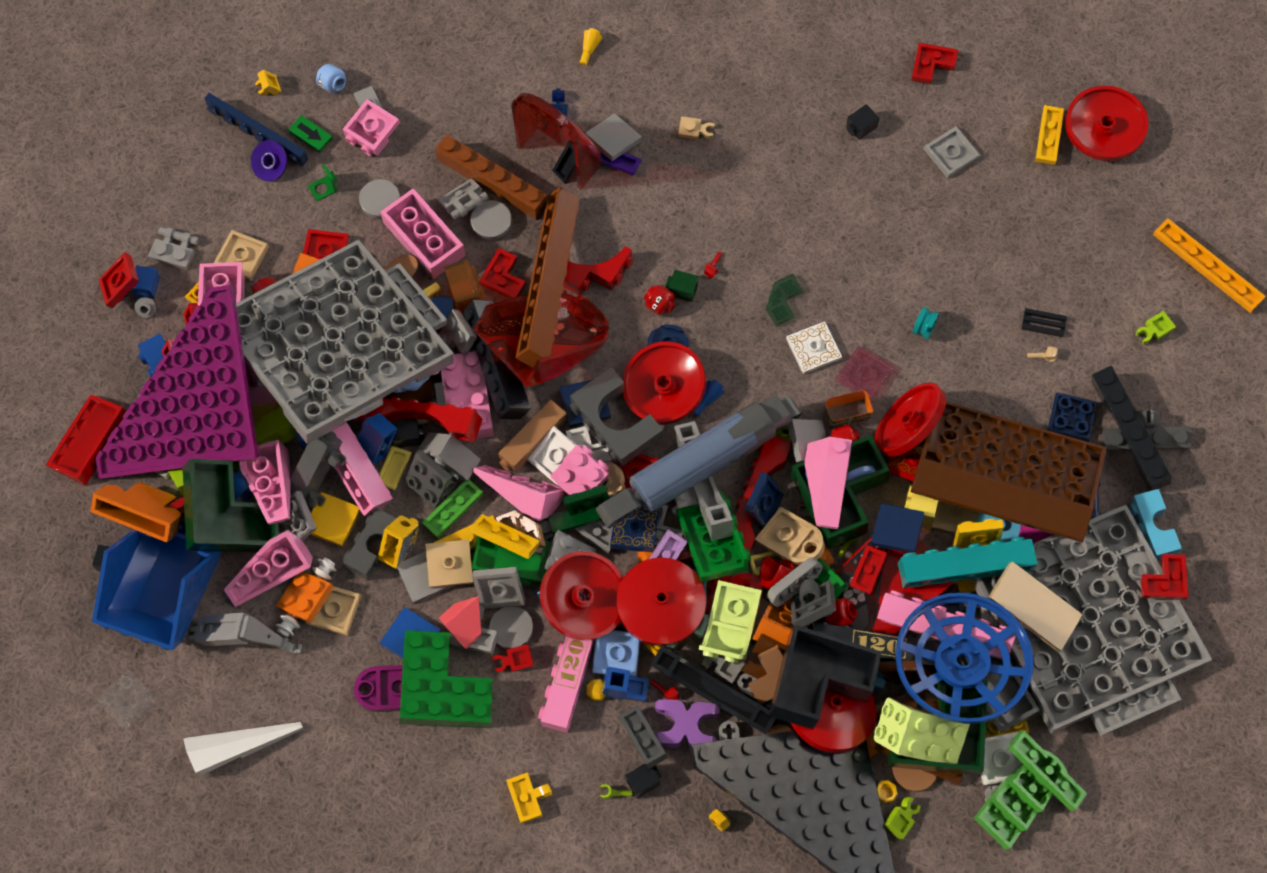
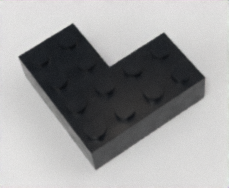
(818, 664)

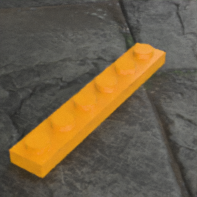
(1209, 265)

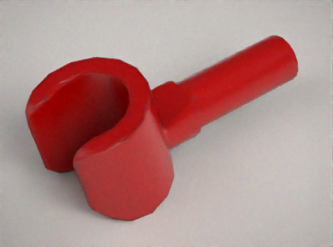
(710, 269)
(670, 694)

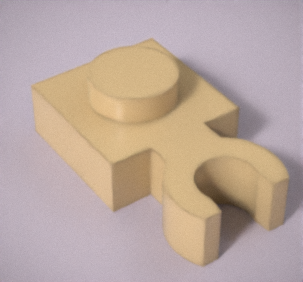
(692, 128)

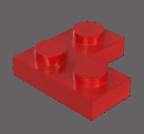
(932, 56)
(498, 278)
(1171, 583)

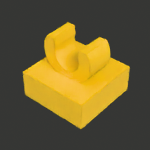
(268, 83)

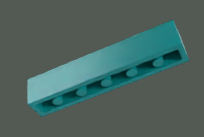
(965, 563)

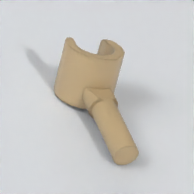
(1050, 355)

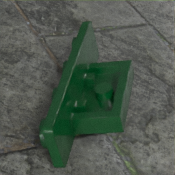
(580, 509)

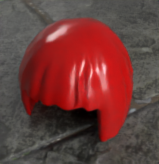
(773, 571)

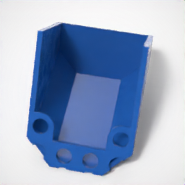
(152, 587)

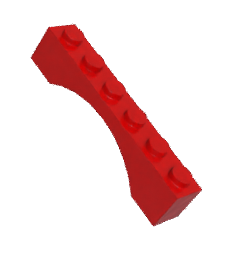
(460, 422)
(771, 460)

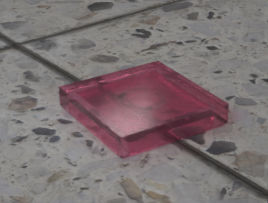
(864, 373)

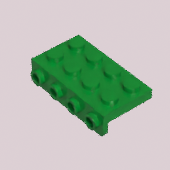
(715, 557)

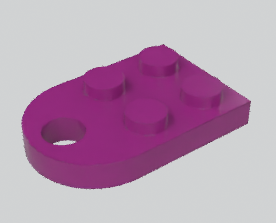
(385, 688)

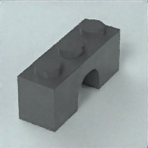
(359, 558)

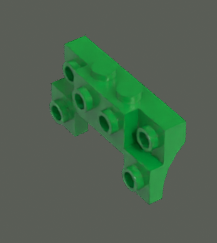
(491, 556)

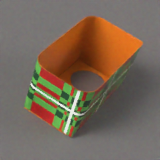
(848, 398)

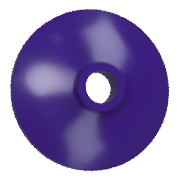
(262, 157)

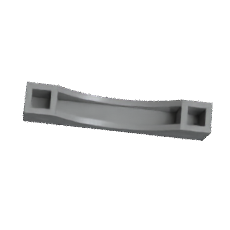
(707, 495)

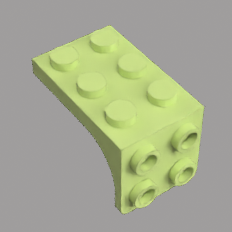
(731, 622)
(919, 733)

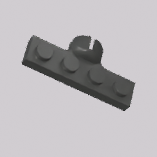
(1161, 436)

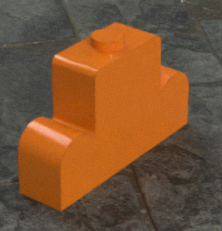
(138, 508)

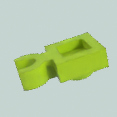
(1157, 326)
(900, 819)

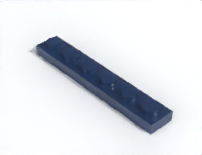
(249, 125)

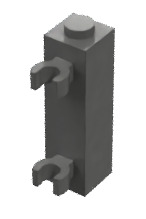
(314, 466)

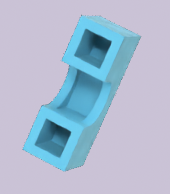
(1145, 508)

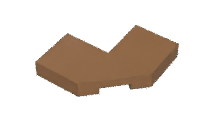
(523, 524)
(765, 686)

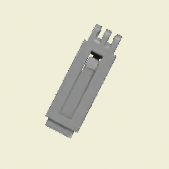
(237, 629)

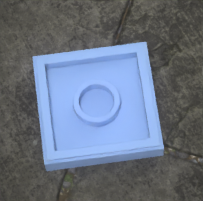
(616, 650)

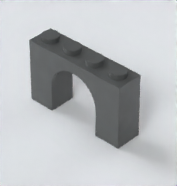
(622, 444)

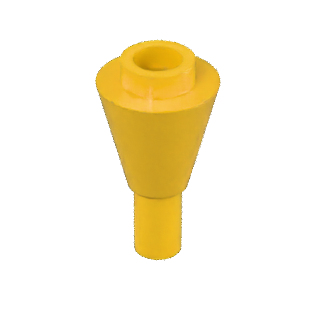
(590, 42)

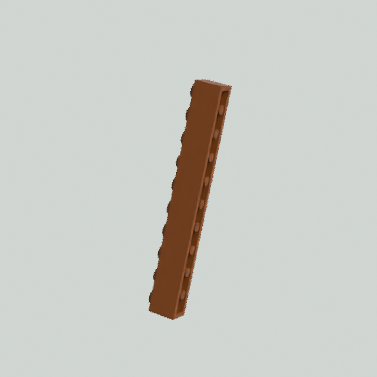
(548, 277)

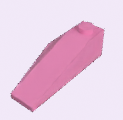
(827, 473)

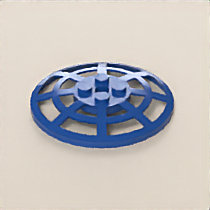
(964, 646)

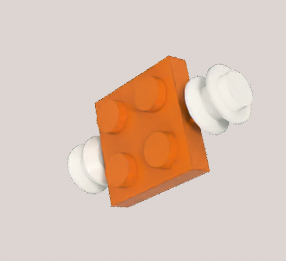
(305, 597)

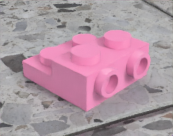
(370, 128)
(580, 471)

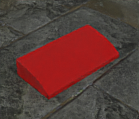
(85, 439)

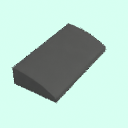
(1025, 708)

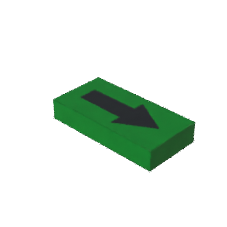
(310, 134)

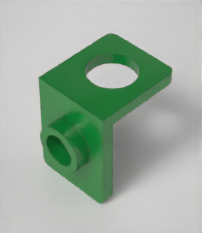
(329, 180)

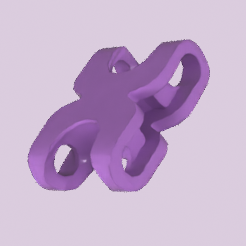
(685, 722)

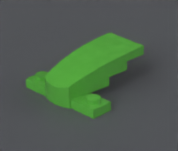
(1027, 791)

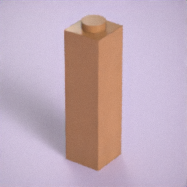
(519, 449)

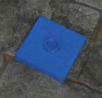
(406, 620)

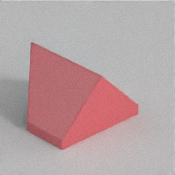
(463, 621)

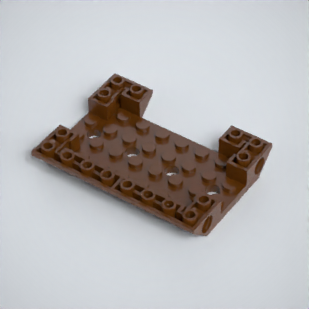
(1006, 480)

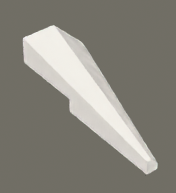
(218, 749)

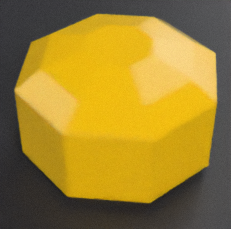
(595, 689)
(886, 791)
(720, 820)

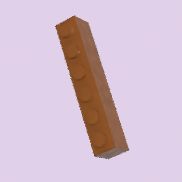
(491, 177)

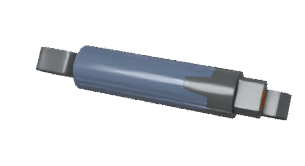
(700, 458)

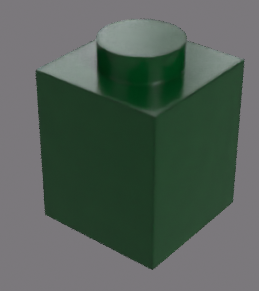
(683, 285)

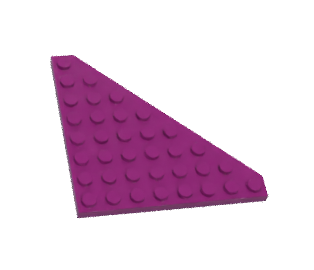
(193, 402)

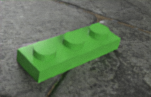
(452, 508)

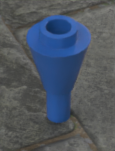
(712, 392)

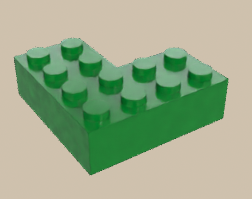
(431, 695)

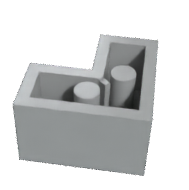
(450, 455)

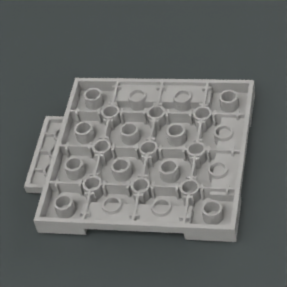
(340, 338)
(1123, 646)

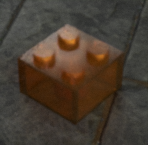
(463, 284)

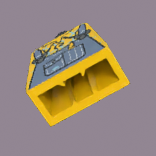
(400, 532)

